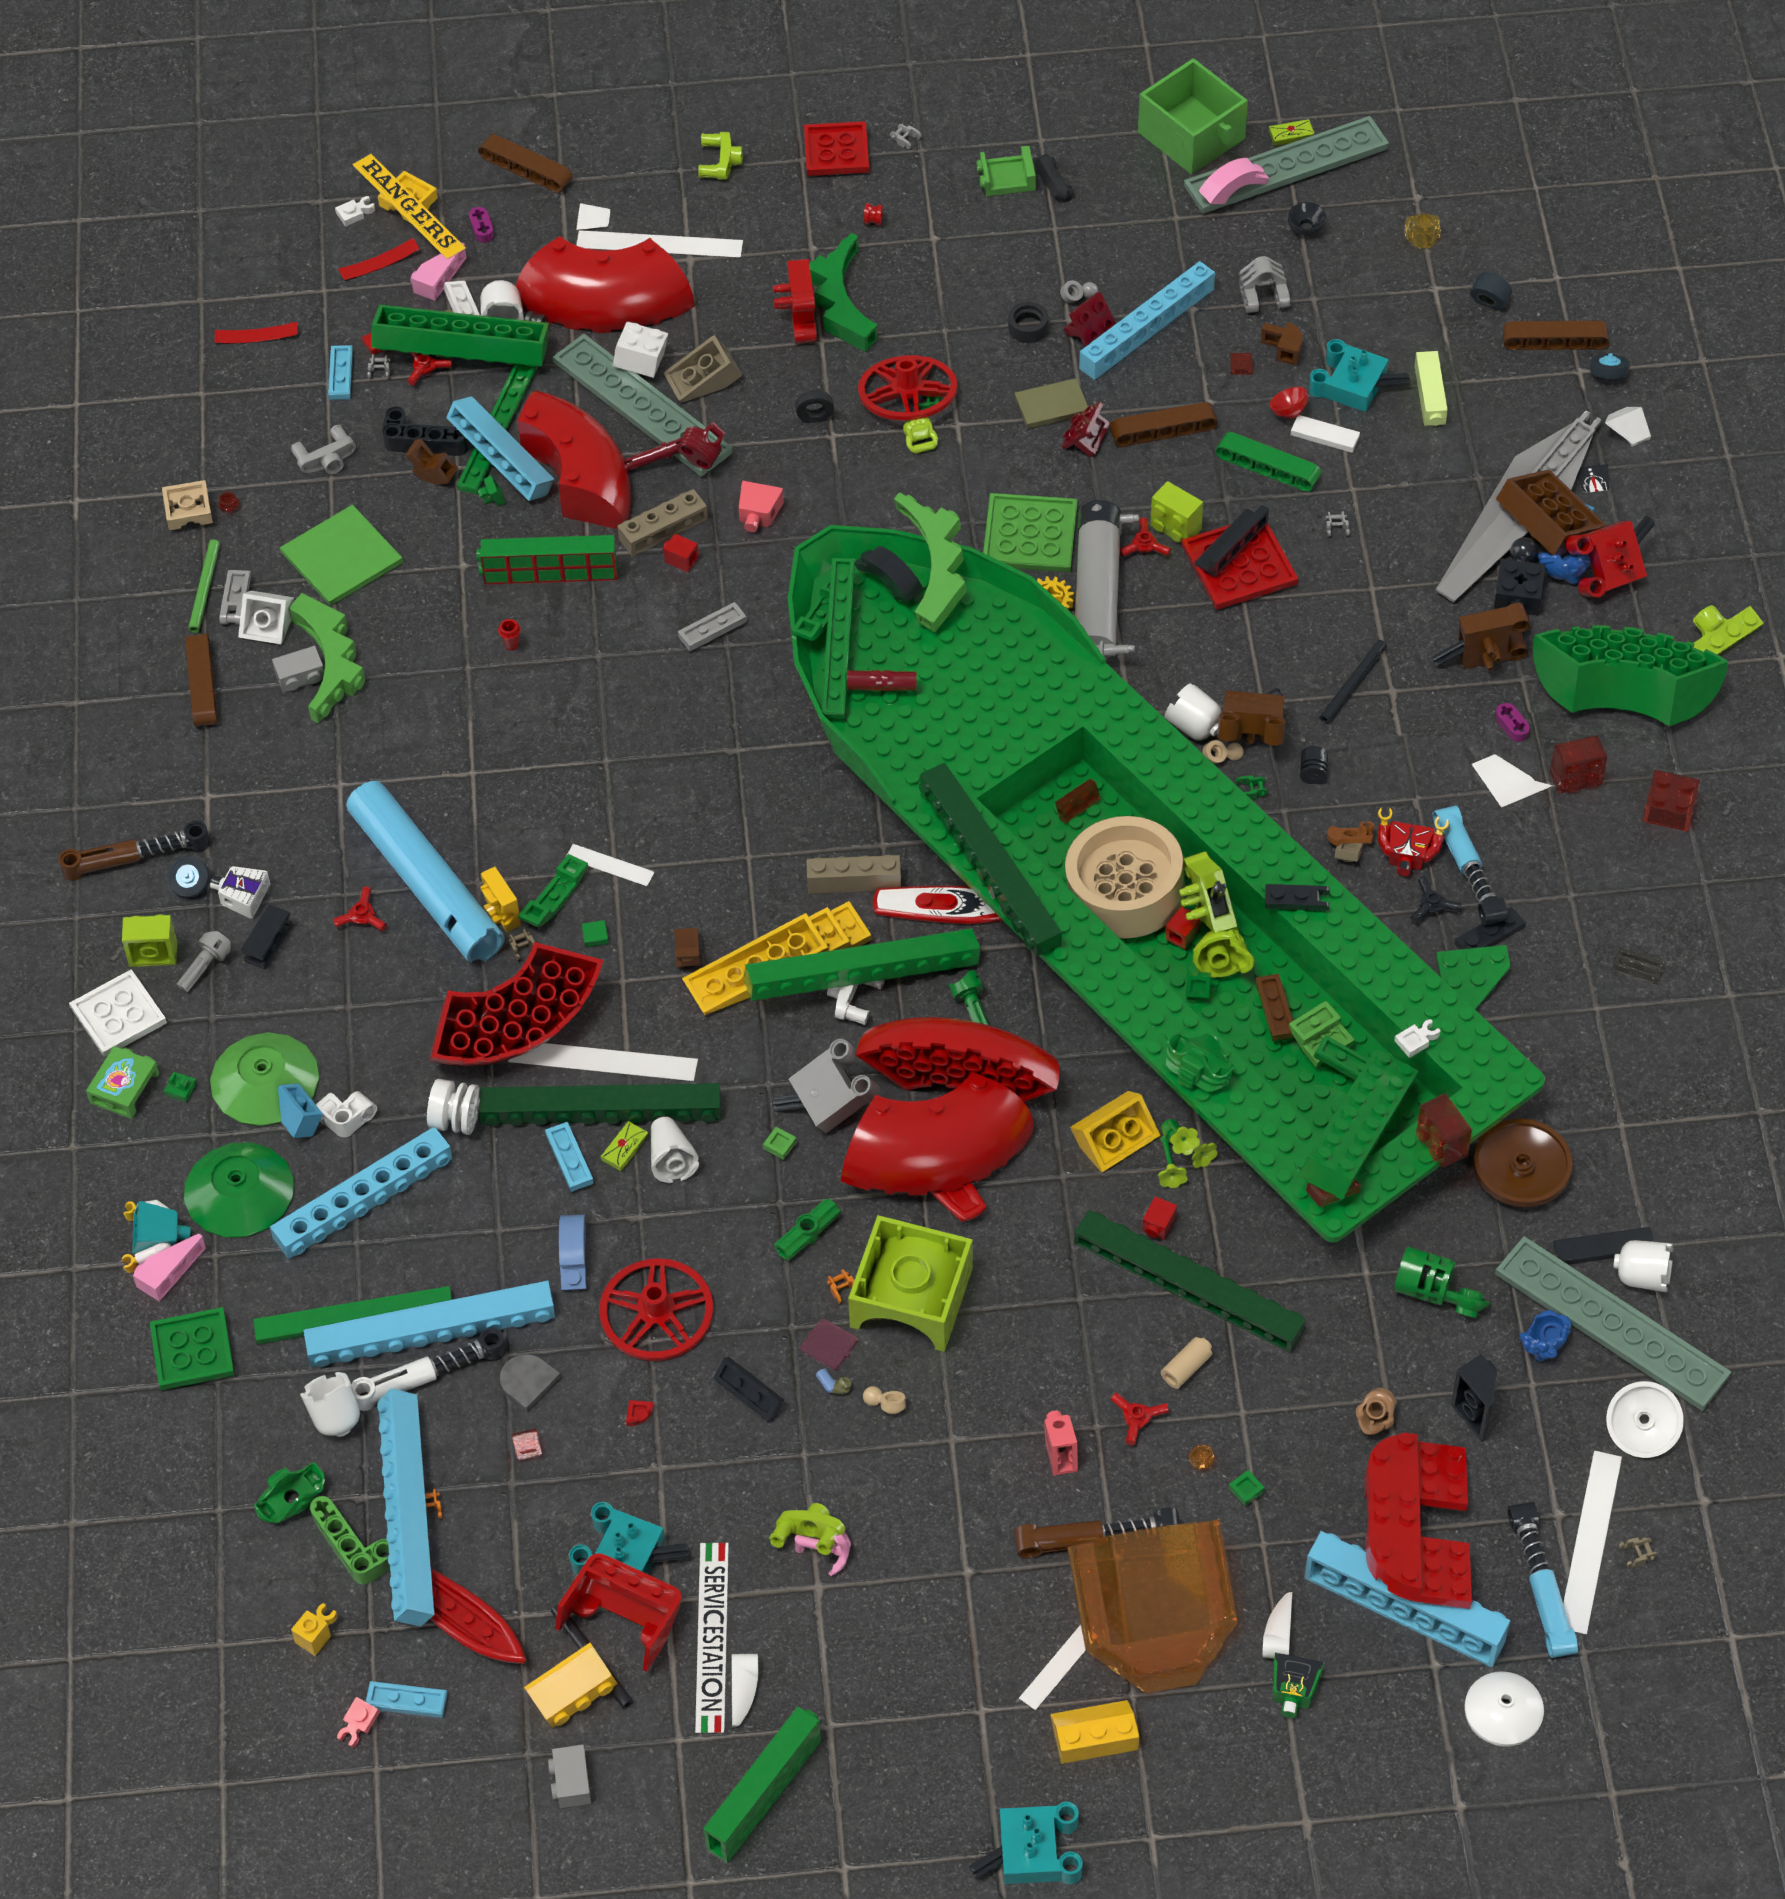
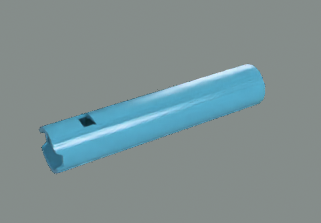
(425, 872)

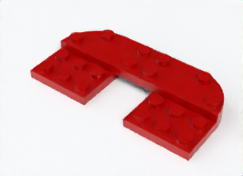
(1397, 1481)

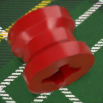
(873, 214)

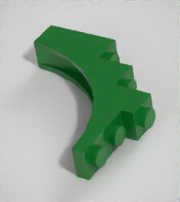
(840, 314)

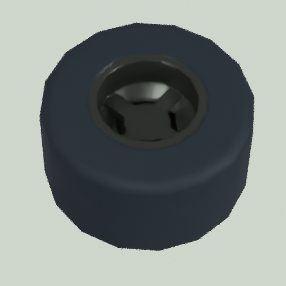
(1491, 290)

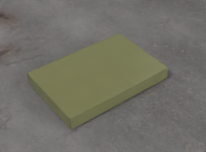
(1050, 403)

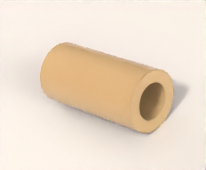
(1187, 1362)

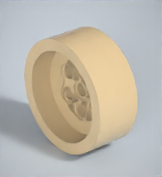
(1127, 874)

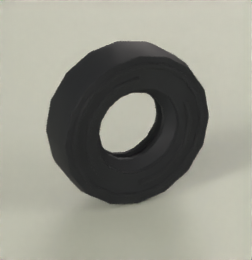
(814, 397)

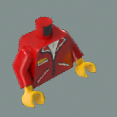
(1409, 844)

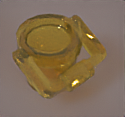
(1424, 230)

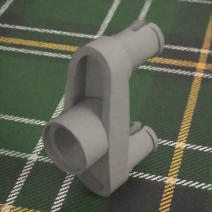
(327, 457)

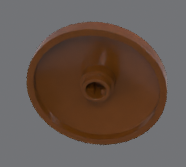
(1522, 1162)

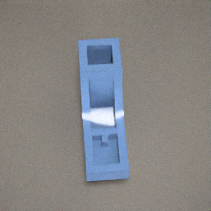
(572, 1251)

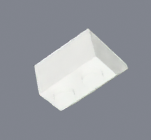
(265, 617)

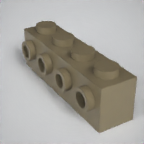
(662, 522)
(853, 874)

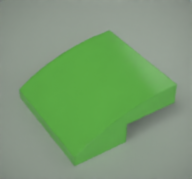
(1314, 1025)

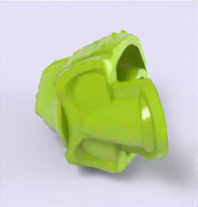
(1222, 954)

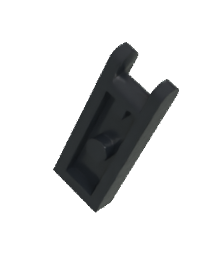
(1295, 897)

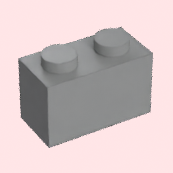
(298, 669)
(570, 1775)

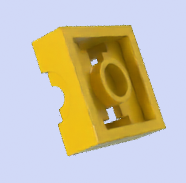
(419, 189)
(500, 900)

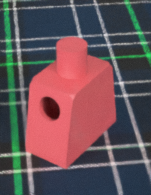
(759, 505)
(1060, 1434)

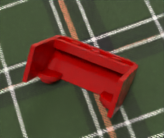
(624, 1592)

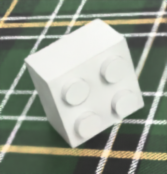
(640, 349)

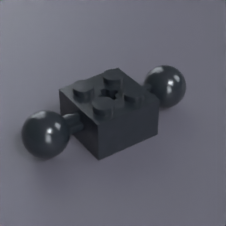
(1521, 578)

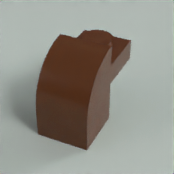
(1287, 340)
(430, 467)
(687, 947)

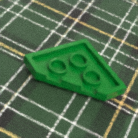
(1473, 971)

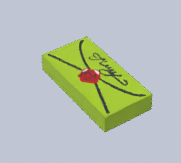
(1290, 132)
(624, 1146)

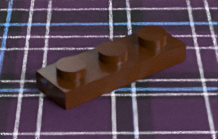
(1274, 1006)

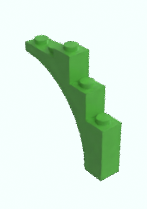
(945, 586)
(328, 630)

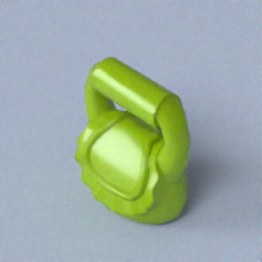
(919, 430)

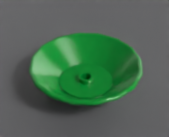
(240, 1206)

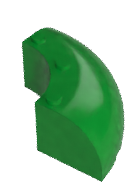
(1627, 672)

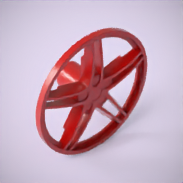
(907, 382)
(656, 1307)

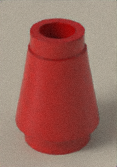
(510, 632)

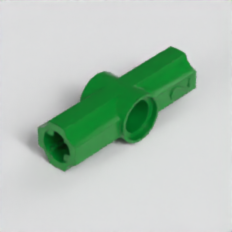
(798, 1238)

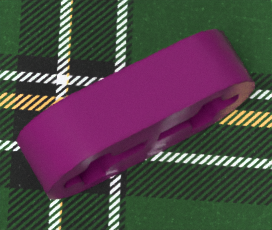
(484, 224)
(1515, 720)

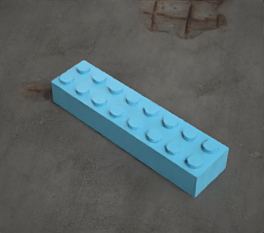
(1345, 1572)

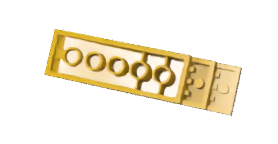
(723, 980)

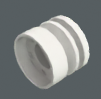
(453, 1106)

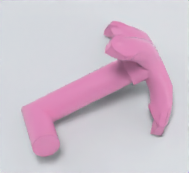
(840, 1548)

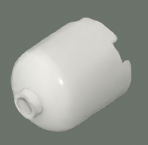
(501, 300)
(1194, 713)
(1645, 1265)
(332, 1404)

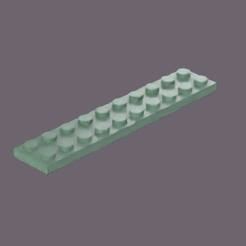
(1301, 160)
(631, 396)
(1613, 1323)

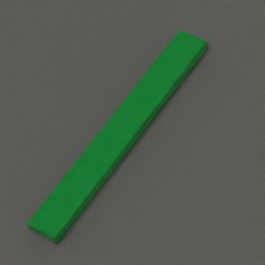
(504, 414)
(838, 638)
(293, 1324)

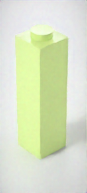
(1430, 388)

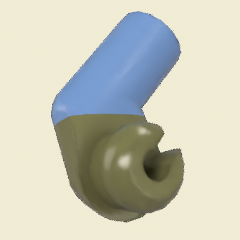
(831, 1385)

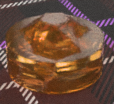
(1201, 1457)

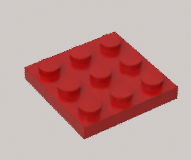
(836, 148)

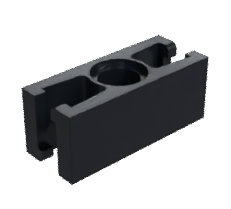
(266, 936)

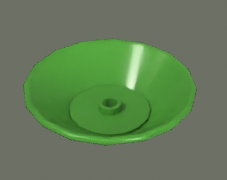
(253, 1094)

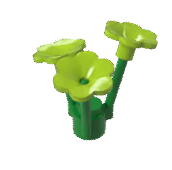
(1184, 1142)

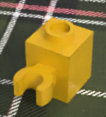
(312, 1630)

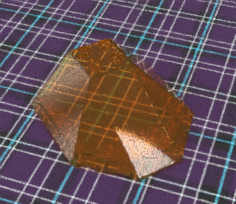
(1155, 1602)

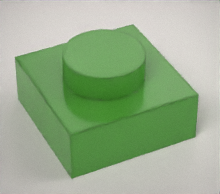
(779, 1143)

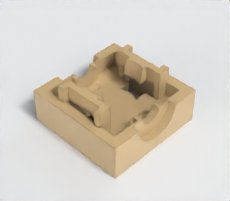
(185, 497)

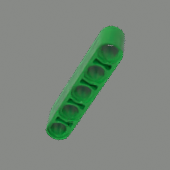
(1268, 461)

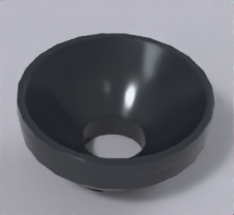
(1307, 213)

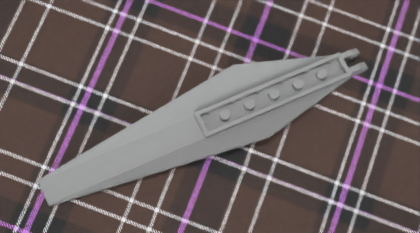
(1496, 527)

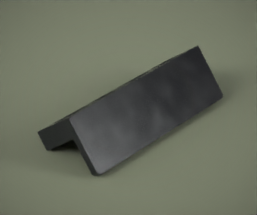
(1233, 540)

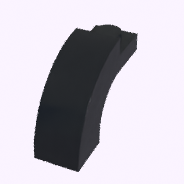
(892, 571)

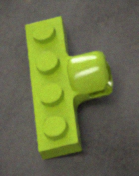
(1722, 633)

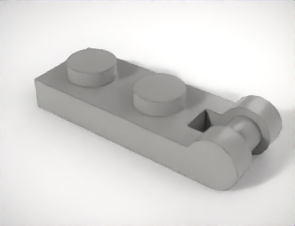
(236, 584)

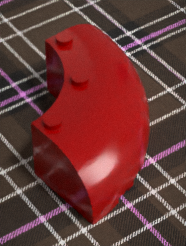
(604, 287)
(584, 456)
(517, 1013)
(949, 1049)
(938, 1139)

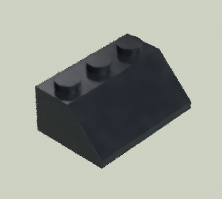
(1475, 1394)

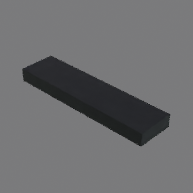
(1598, 1245)

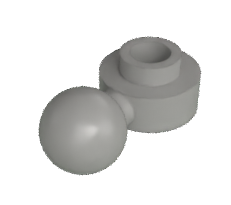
(1077, 291)

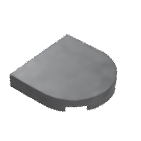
(527, 1379)

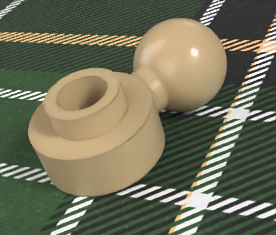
(1233, 751)
(891, 1402)

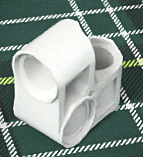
(353, 1111)

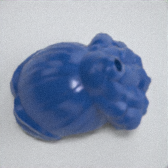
(1567, 568)
(1546, 1335)

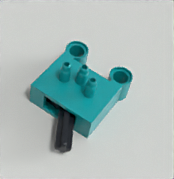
(1355, 377)
(627, 1540)
(1030, 1846)

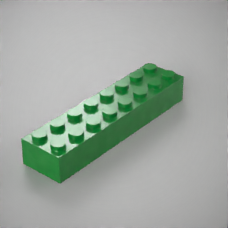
(460, 335)
(1358, 1124)

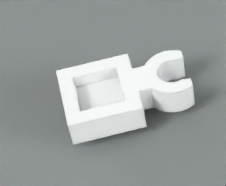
(353, 212)
(1415, 1040)

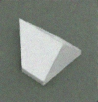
(1630, 424)

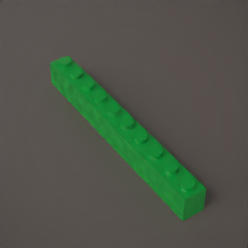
(861, 964)

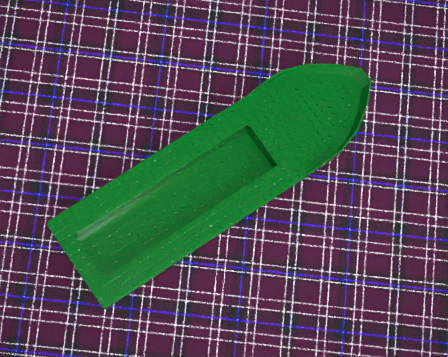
(1032, 712)

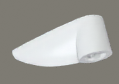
(1278, 1628)
(743, 1685)

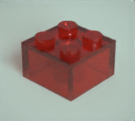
(1578, 764)
(1671, 800)
(1443, 1130)

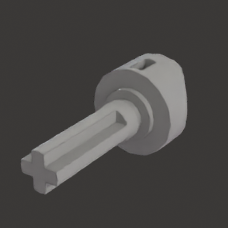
(202, 961)

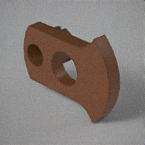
(1359, 835)

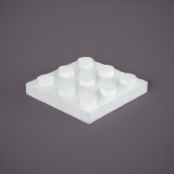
(118, 1012)

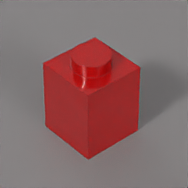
(680, 552)
(1182, 931)
(1159, 1218)

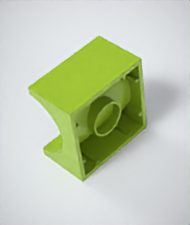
(912, 1278)

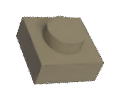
(1349, 851)

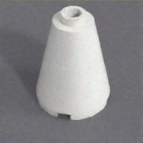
(671, 1152)

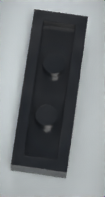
(1491, 934)
(748, 1389)

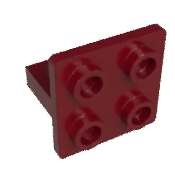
(1090, 319)
(1086, 430)

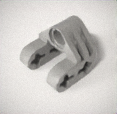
(1263, 272)

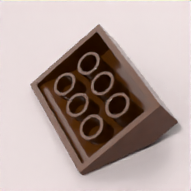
(1548, 509)

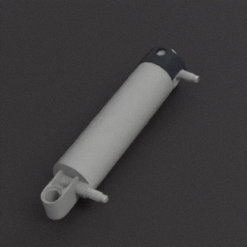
(1098, 573)

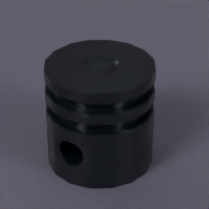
(1314, 765)

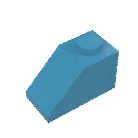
(298, 1111)

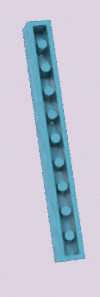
(428, 1324)
(405, 1508)

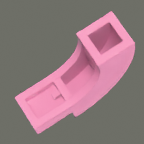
(1230, 178)

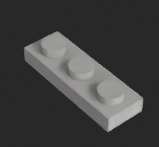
(712, 626)

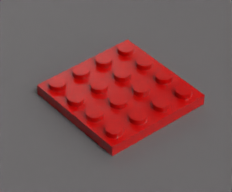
(1253, 572)

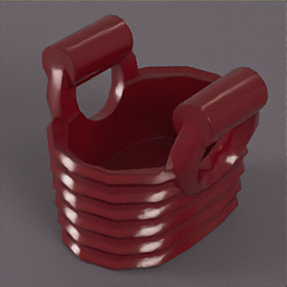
(698, 448)

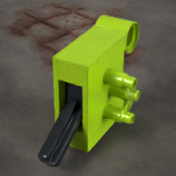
(1209, 893)

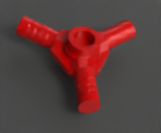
(424, 365)
(1144, 542)
(361, 913)
(1137, 1415)

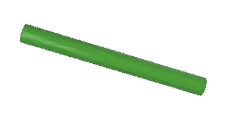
(204, 585)

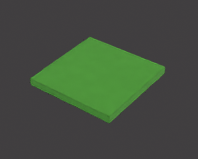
(1031, 531)
(341, 555)

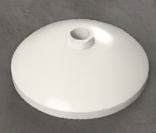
(1664, 1419)
(1502, 1722)

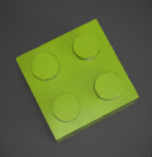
(1176, 512)
(149, 940)

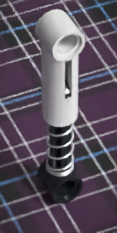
(426, 1369)

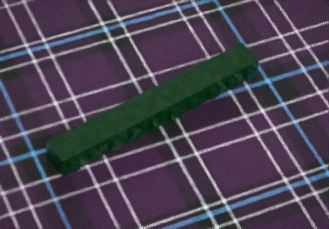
(990, 860)
(599, 1104)
(1190, 1281)

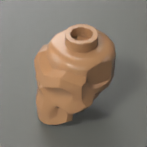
(1376, 1411)

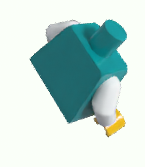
(153, 1231)

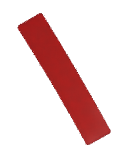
(379, 261)
(256, 335)

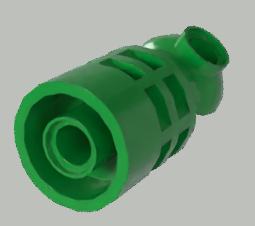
(1437, 1282)

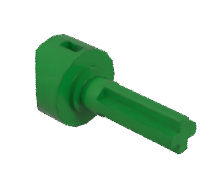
(968, 990)

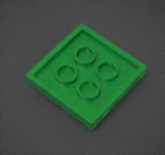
(191, 1348)

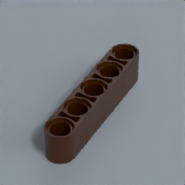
(525, 163)
(1555, 335)
(1163, 424)
(201, 680)

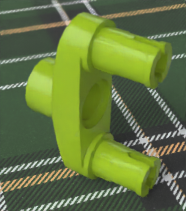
(729, 156)
(812, 1523)

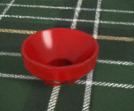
(1289, 402)

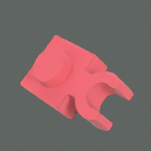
(359, 1718)

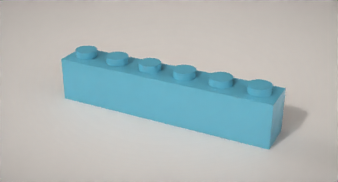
(500, 448)

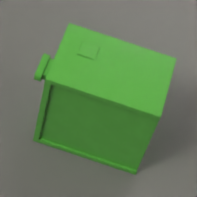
(1192, 116)

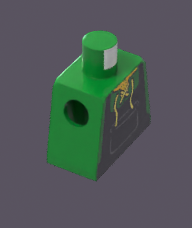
(1295, 1682)

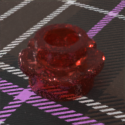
(228, 501)

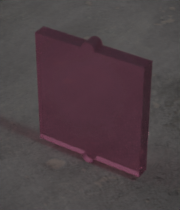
(828, 1344)

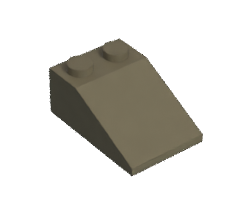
(703, 371)

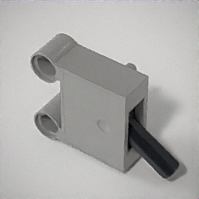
(826, 1088)

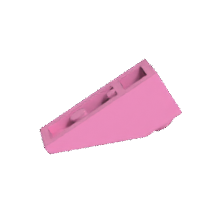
(432, 274)
(166, 1267)

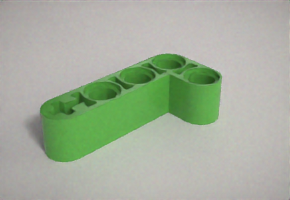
(346, 1538)

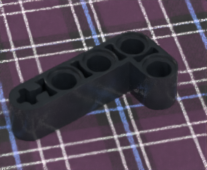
(400, 436)

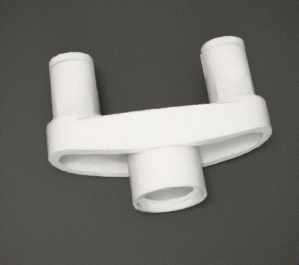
(844, 997)

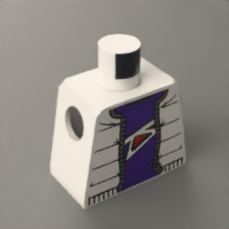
(242, 889)

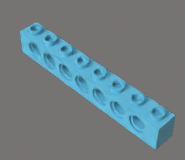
(1146, 320)
(366, 1181)

